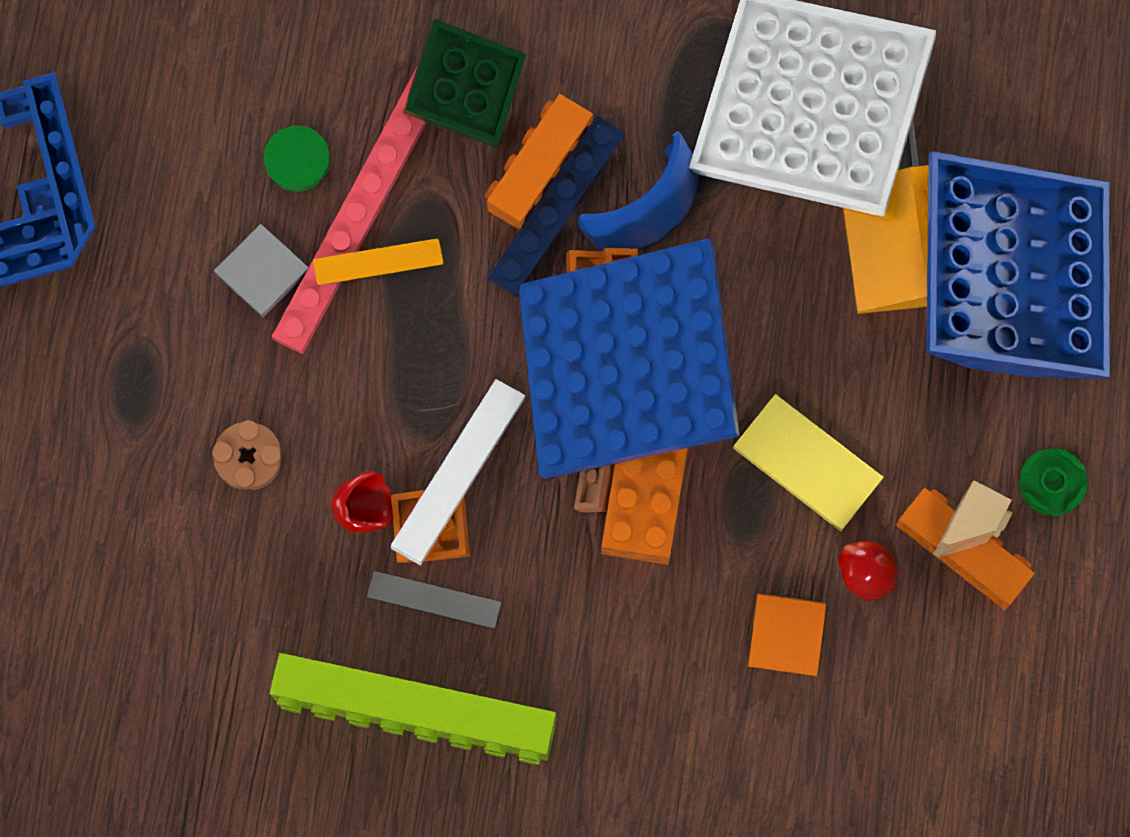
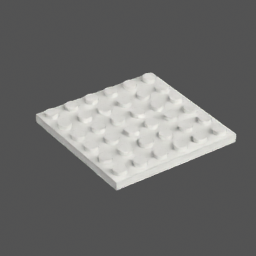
(813, 103)

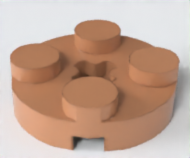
(247, 475)

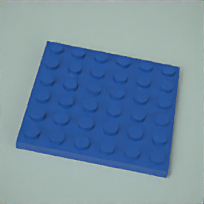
(628, 359)

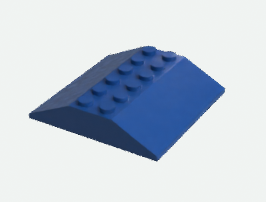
(1017, 269)

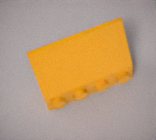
(892, 251)

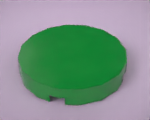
(296, 158)
(1052, 482)

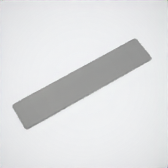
(434, 599)

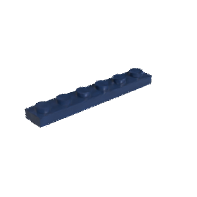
(556, 206)

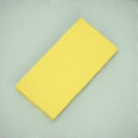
(808, 462)

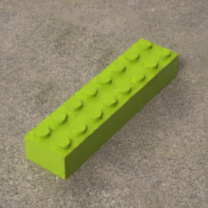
(413, 707)

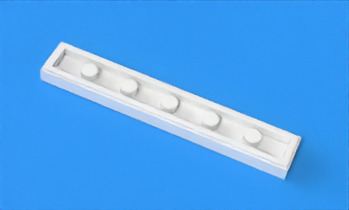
(457, 472)

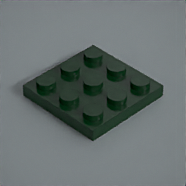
(464, 83)

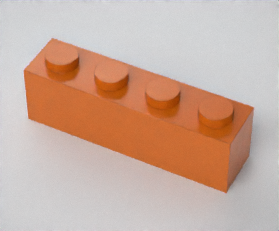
(538, 161)
(984, 566)

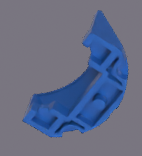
(654, 213)

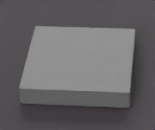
(261, 270)

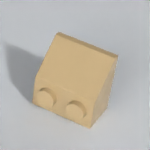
(975, 520)

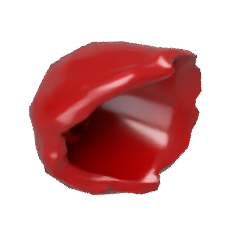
(363, 503)
(868, 569)

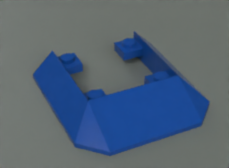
(55, 207)

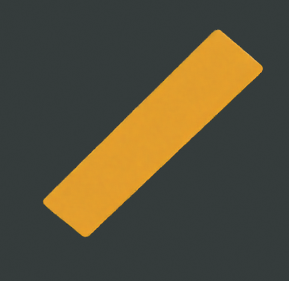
(377, 261)

